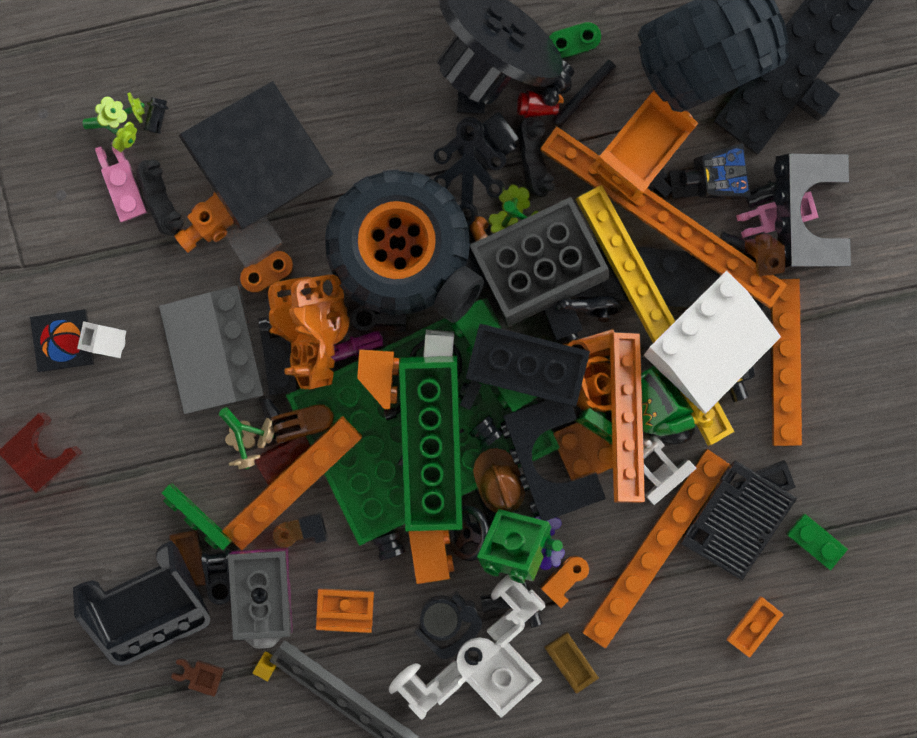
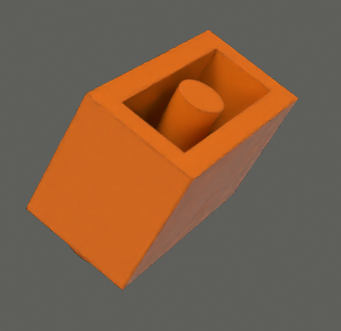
(430, 555)

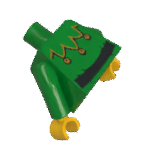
(665, 408)

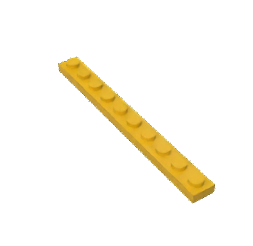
(639, 287)

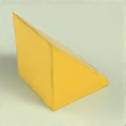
(264, 667)

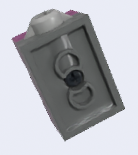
(260, 596)

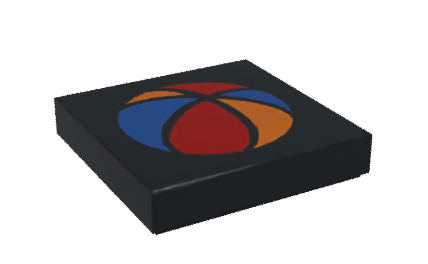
(57, 340)

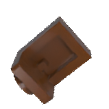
(768, 254)

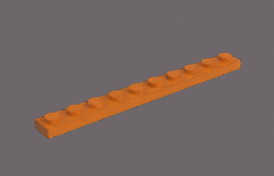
(667, 221)

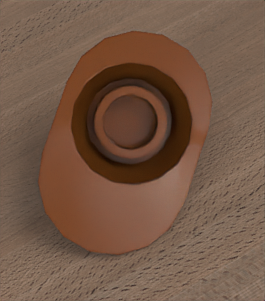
(498, 480)

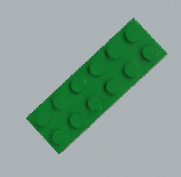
(430, 443)

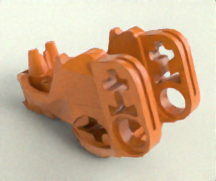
(311, 325)

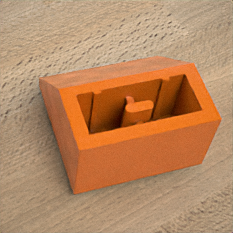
(377, 373)

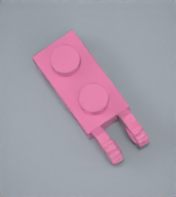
(121, 186)
(768, 214)

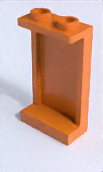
(644, 146)

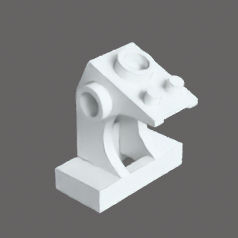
(667, 475)

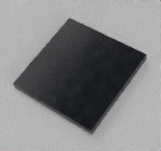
(256, 155)

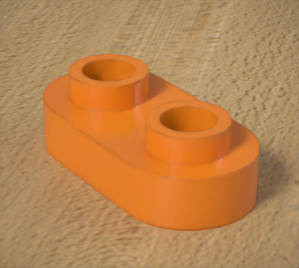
(267, 272)

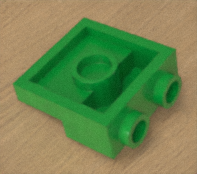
(514, 546)

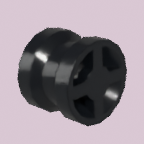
(486, 432)
(389, 545)

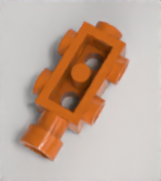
(213, 229)

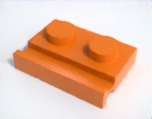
(345, 610)

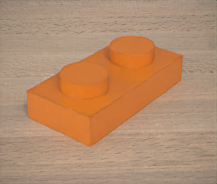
(754, 626)

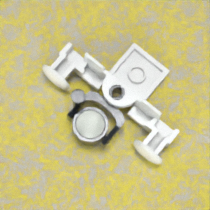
(496, 671)

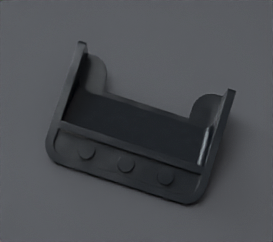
(142, 611)

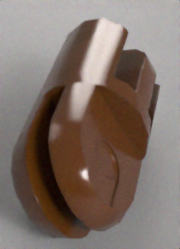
(310, 421)

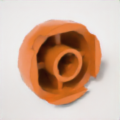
(596, 386)

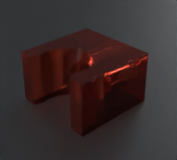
(29, 461)

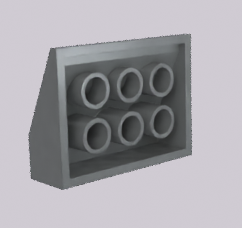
(540, 261)
(212, 349)

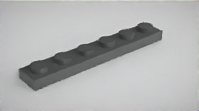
(338, 694)

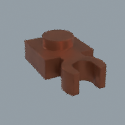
(202, 677)

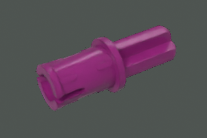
(351, 347)

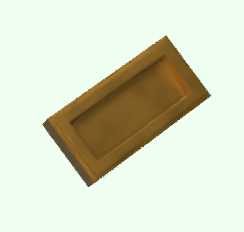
(571, 662)

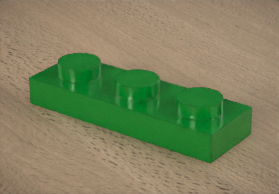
(195, 517)

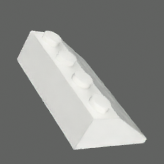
(713, 343)

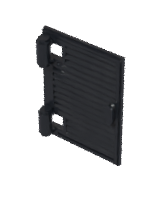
(738, 520)

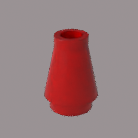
(531, 105)

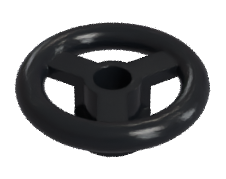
(471, 533)

